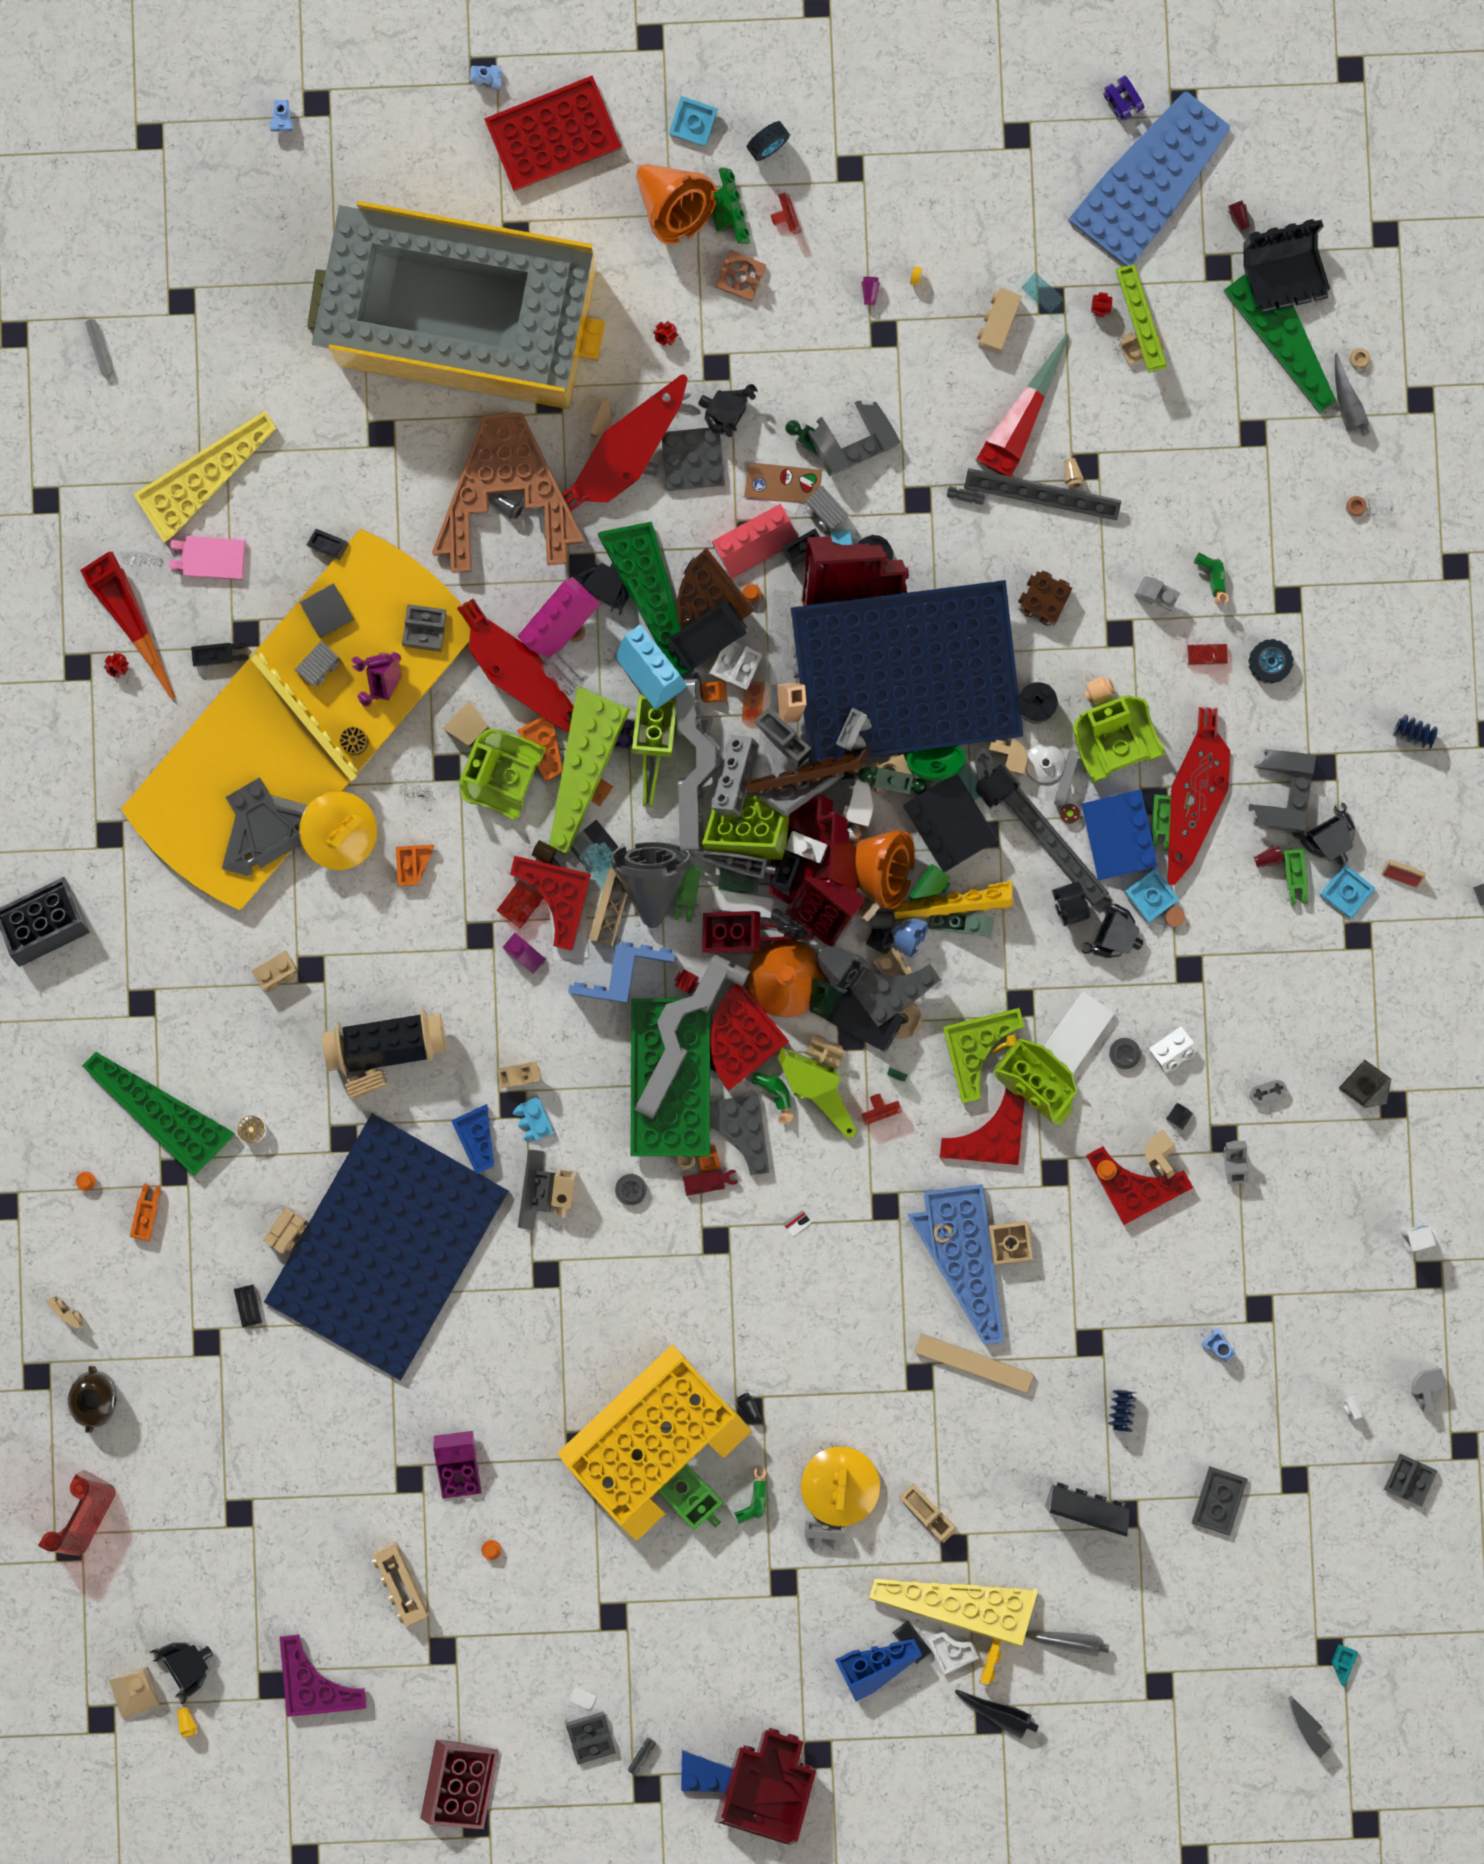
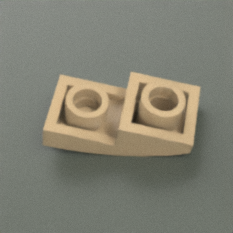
(71, 1317)

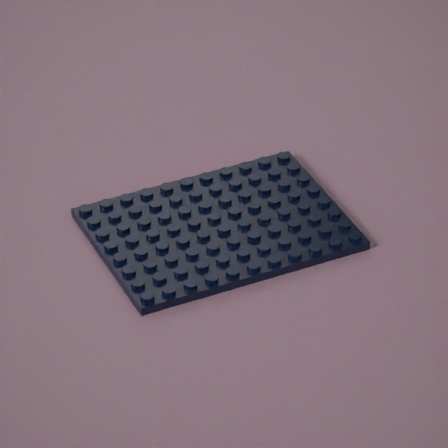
(918, 663)
(386, 1246)

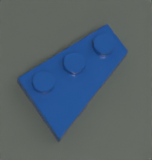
(475, 1138)

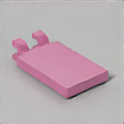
(210, 557)

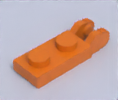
(145, 1214)

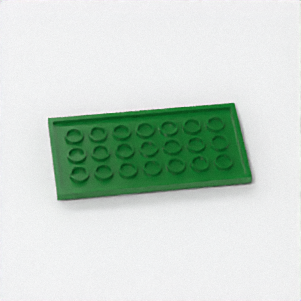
(683, 1117)

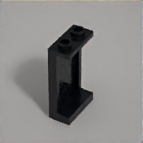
(707, 635)

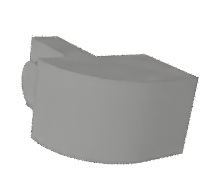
(1155, 591)
(1235, 1162)
(1424, 1383)

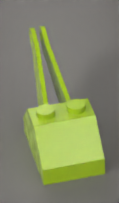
(653, 736)
(819, 1084)

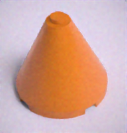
(675, 201)
(884, 866)
(783, 977)

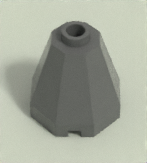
(840, 967)

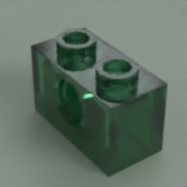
(727, 882)

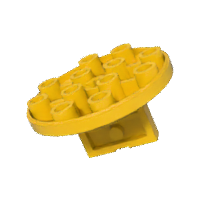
(338, 830)
(840, 1486)

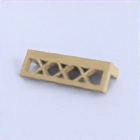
(603, 908)

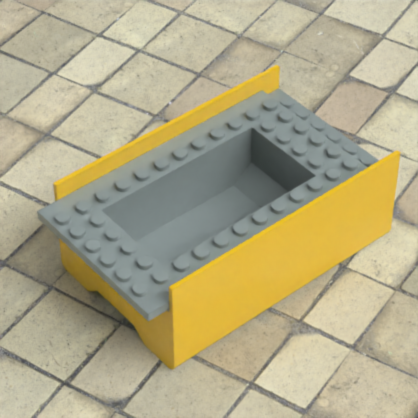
(458, 304)

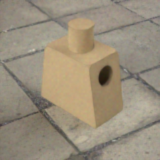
(466, 725)
(563, 1184)

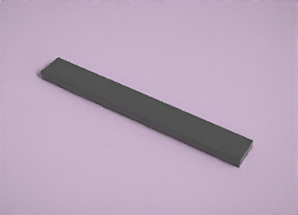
(1042, 494)
(1056, 845)

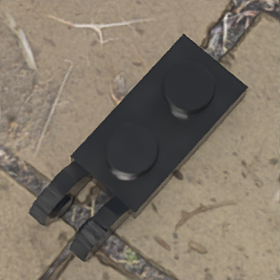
(216, 654)

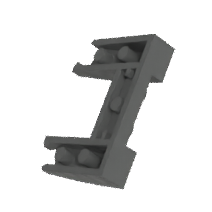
(837, 459)
(1294, 816)

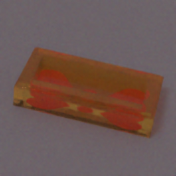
(753, 701)

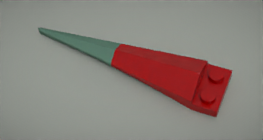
(1008, 440)

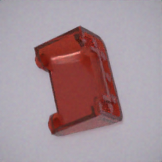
(94, 1502)

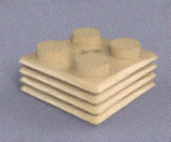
(359, 1086)
(1018, 1232)

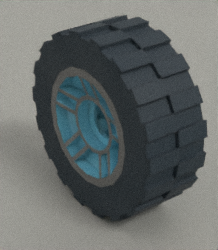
(768, 141)
(1274, 650)

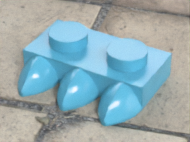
(534, 1118)

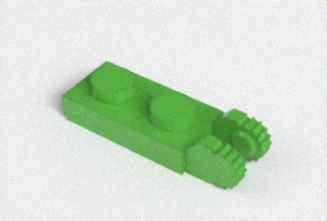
(1161, 820)
(1295, 874)
(688, 892)

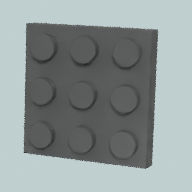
(692, 459)

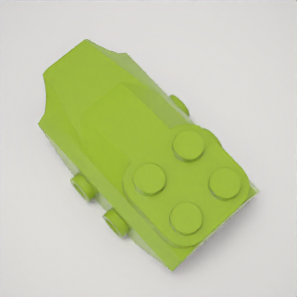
(1039, 1078)

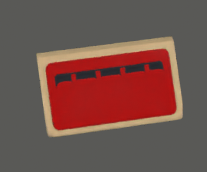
(1403, 873)

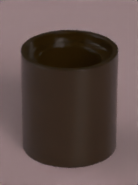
(544, 852)

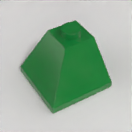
(931, 883)

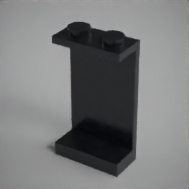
(853, 1018)

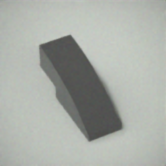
(783, 737)
(1308, 1728)

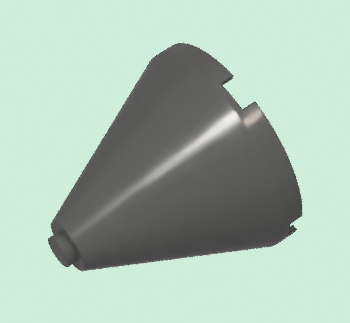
(651, 877)

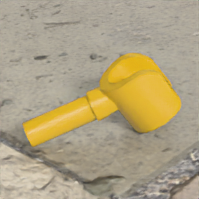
(1010, 1041)

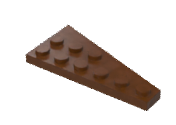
(812, 771)

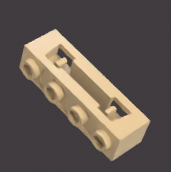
(388, 1579)

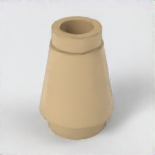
(1073, 475)

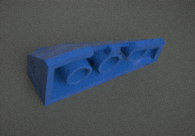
(873, 1668)

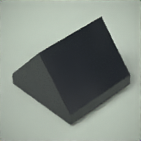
(1179, 1116)

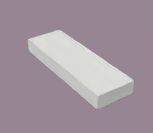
(736, 902)

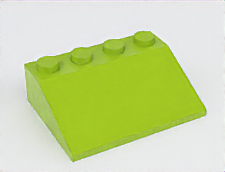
(756, 833)

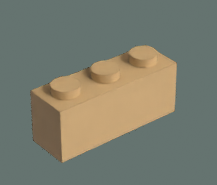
(999, 320)

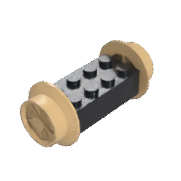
(384, 1042)

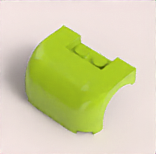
(1116, 736)
(500, 771)

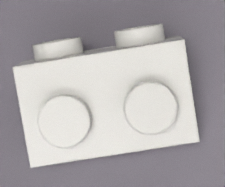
(1173, 1050)

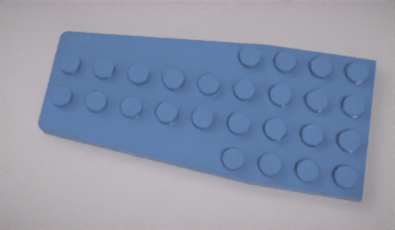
(1150, 179)

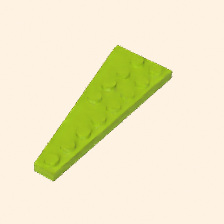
(590, 742)

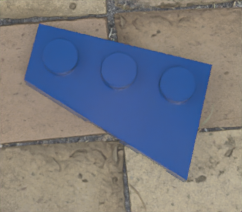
(703, 1774)

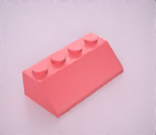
(754, 541)

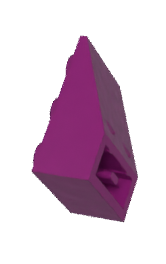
(457, 1464)

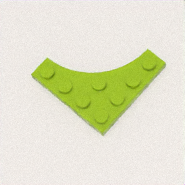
(970, 1044)

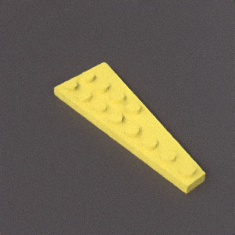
(186, 488)
(299, 709)
(982, 1610)

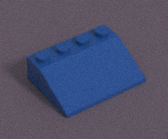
(1119, 835)

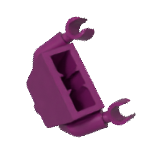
(382, 675)

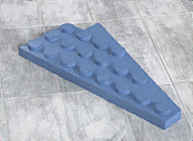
(967, 1257)

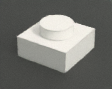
(1351, 1408)

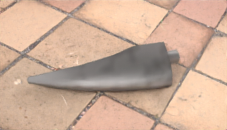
(1349, 403)
(738, 863)
(1071, 1642)

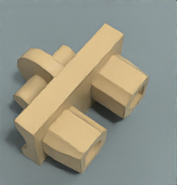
(825, 1052)

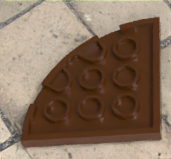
(705, 587)

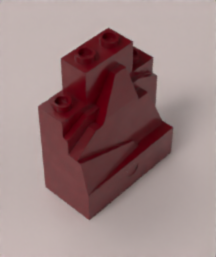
(849, 572)
(820, 823)
(768, 1789)

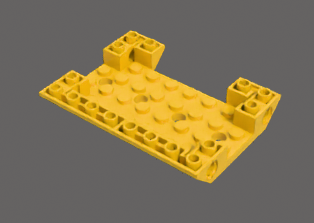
(634, 1423)

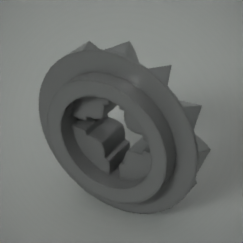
(1134, 1054)
(621, 1191)

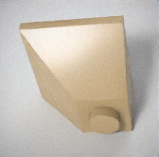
(134, 1692)

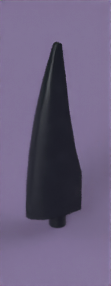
(1006, 1717)

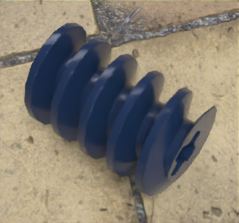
(1416, 731)
(1122, 1410)

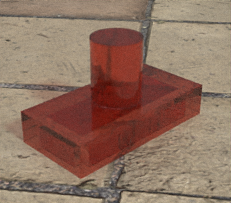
(787, 214)
(880, 1110)

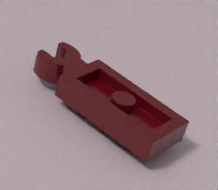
(707, 1182)

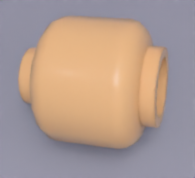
(1100, 690)

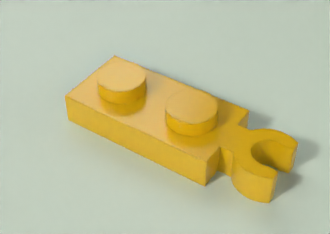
(993, 1657)

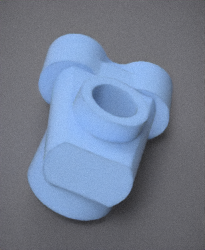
(486, 75)
(281, 120)
(1216, 1342)

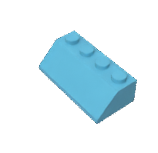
(649, 667)

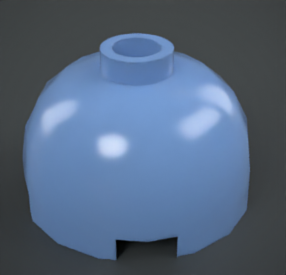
(909, 935)

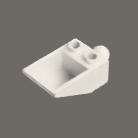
(859, 810)

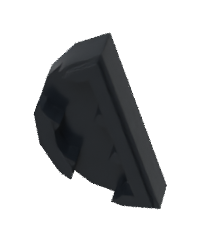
(878, 540)

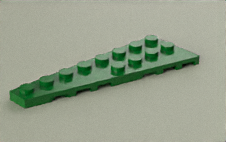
(1287, 341)
(642, 571)
(177, 1126)

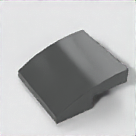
(326, 610)
(424, 628)
(1410, 1480)
(590, 1738)

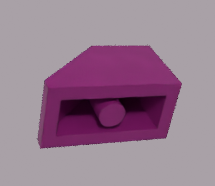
(524, 953)

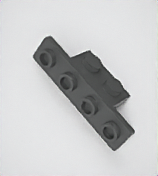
(536, 1190)

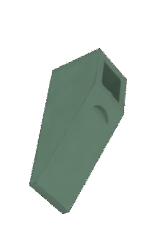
(963, 923)

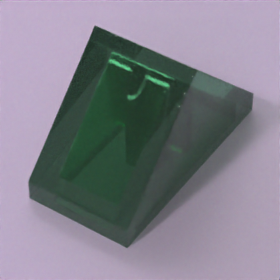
(822, 998)

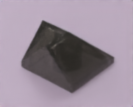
(1367, 1085)

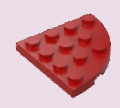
(742, 1037)

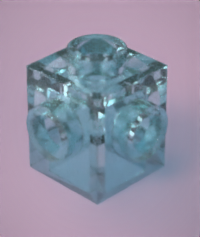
(596, 857)

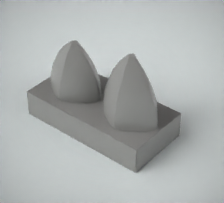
(849, 736)
(817, 1531)

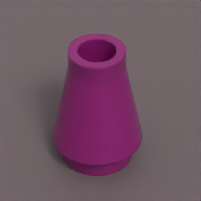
(870, 289)

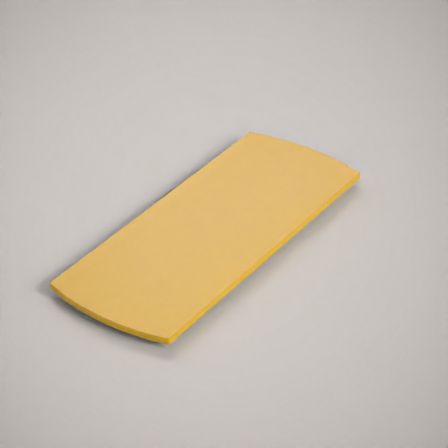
(256, 733)

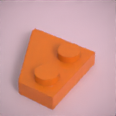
(412, 863)

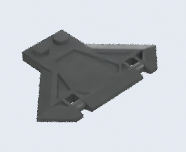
(261, 827)

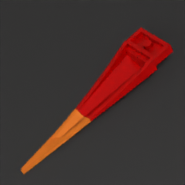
(114, 591)

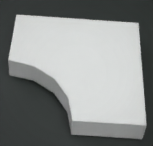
(951, 1653)

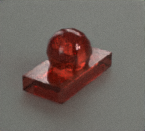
(1207, 654)

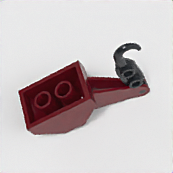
(740, 932)

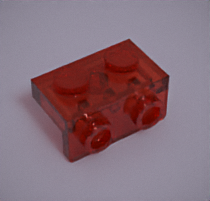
(520, 904)

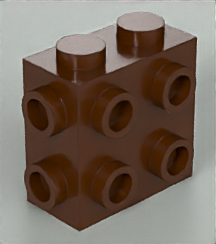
(1044, 598)

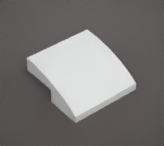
(736, 665)

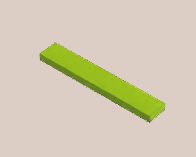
(1141, 318)

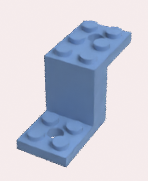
(622, 972)

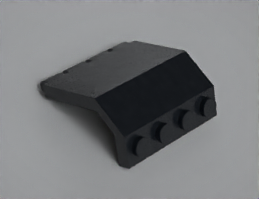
(1285, 266)

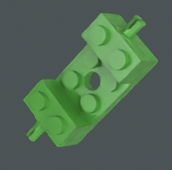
(696, 1502)

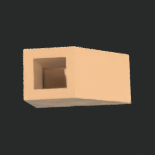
(791, 701)

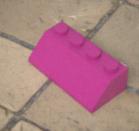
(559, 618)

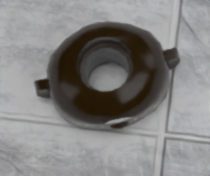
(104, 1387)

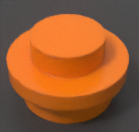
(752, 593)
(1106, 1170)
(85, 1181)
(491, 1550)

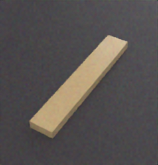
(974, 1363)

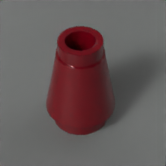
(1239, 214)
(1269, 857)

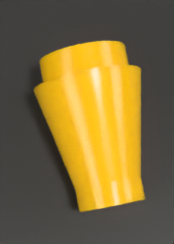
(186, 1723)

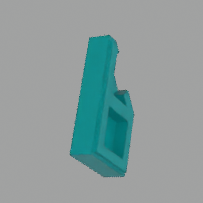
(1343, 1662)

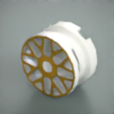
(252, 1129)

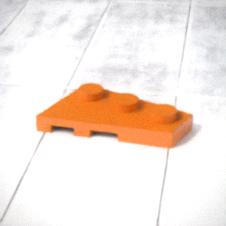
(544, 733)

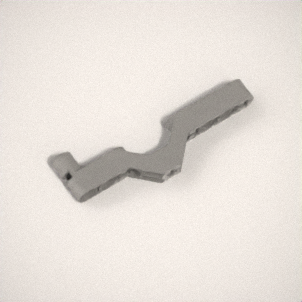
(707, 763)
(669, 1021)

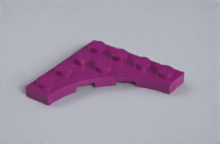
(310, 1691)

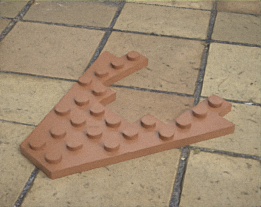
(501, 461)

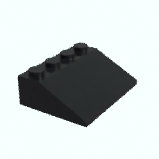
(950, 822)
(41, 922)
(1088, 1509)

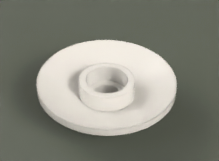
(1043, 773)

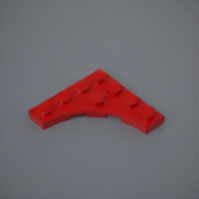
(563, 892)
(996, 1140)
(1137, 1194)

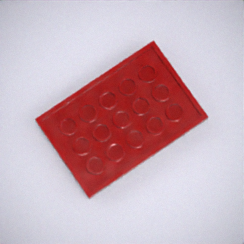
(553, 133)

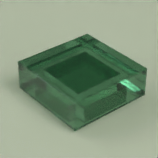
(896, 1074)

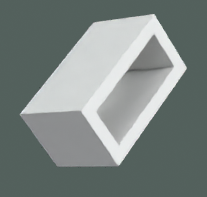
(1419, 1238)

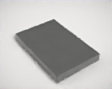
(1219, 1500)

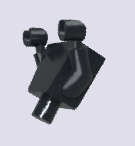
(726, 409)
(605, 585)
(1331, 838)
(1116, 933)
(185, 1666)

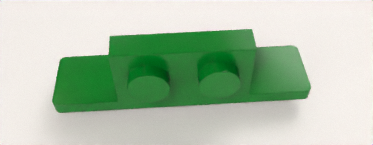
(728, 208)

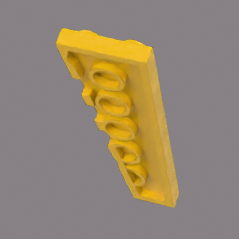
(996, 896)

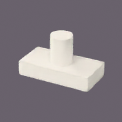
(807, 847)

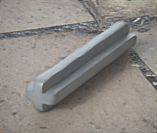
(98, 347)

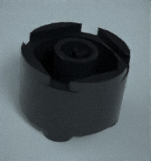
(1043, 693)
(997, 786)
(1071, 904)

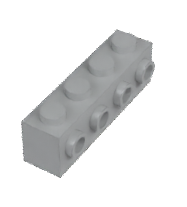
(734, 775)

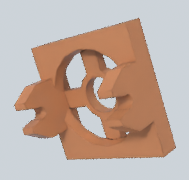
(732, 258)

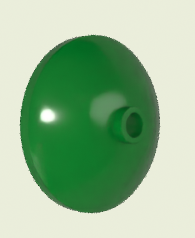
(936, 763)

